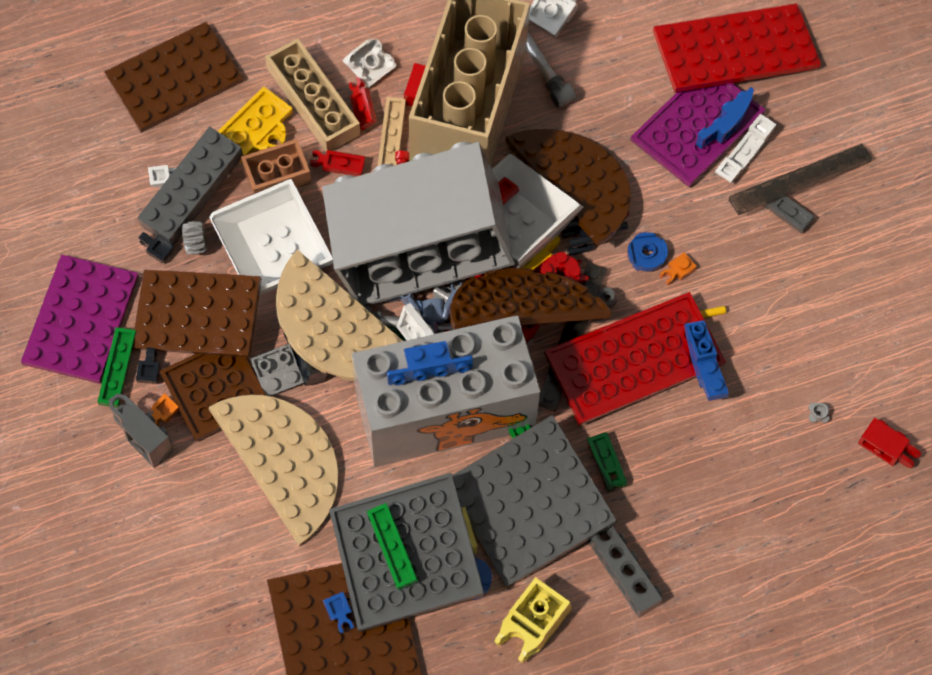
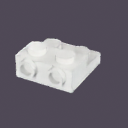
(552, 14)
(412, 324)

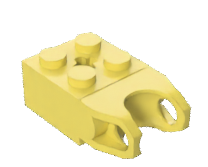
(532, 626)

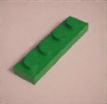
(117, 366)
(392, 546)

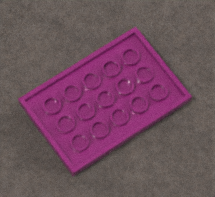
(673, 130)
(79, 318)

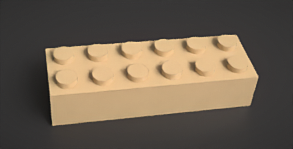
(312, 95)

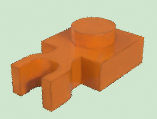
(679, 267)
(164, 409)

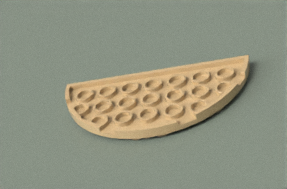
(325, 320)
(285, 456)

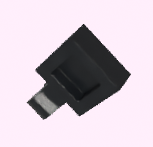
(156, 248)
(149, 369)

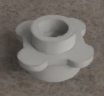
(822, 408)

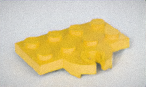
(258, 122)

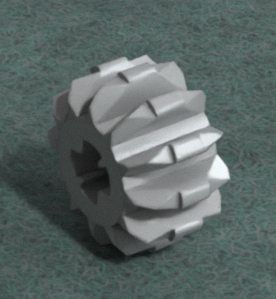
(194, 237)

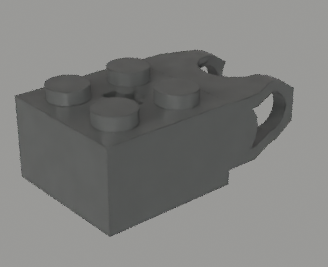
(142, 431)

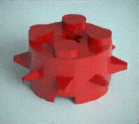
(565, 266)

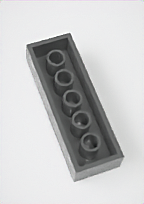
(190, 185)

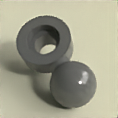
(605, 294)

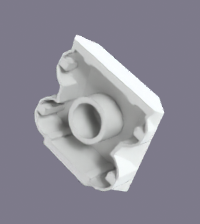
(370, 61)

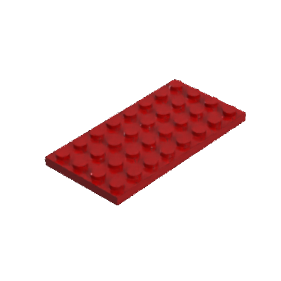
(736, 47)
(627, 359)

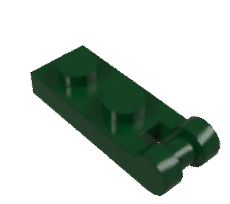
(606, 461)

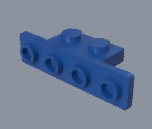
(428, 362)

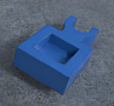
(338, 609)

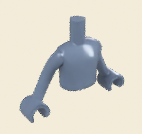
(433, 309)

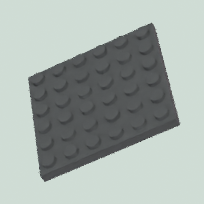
(531, 501)
(436, 544)

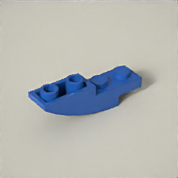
(730, 119)
(704, 360)

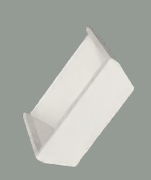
(535, 212)
(267, 231)

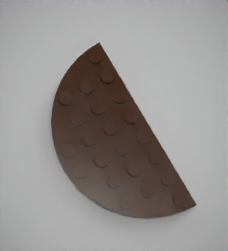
(580, 171)
(523, 293)

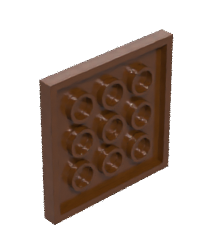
(204, 381)

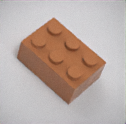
(275, 166)

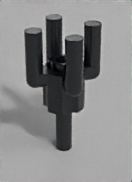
(585, 242)

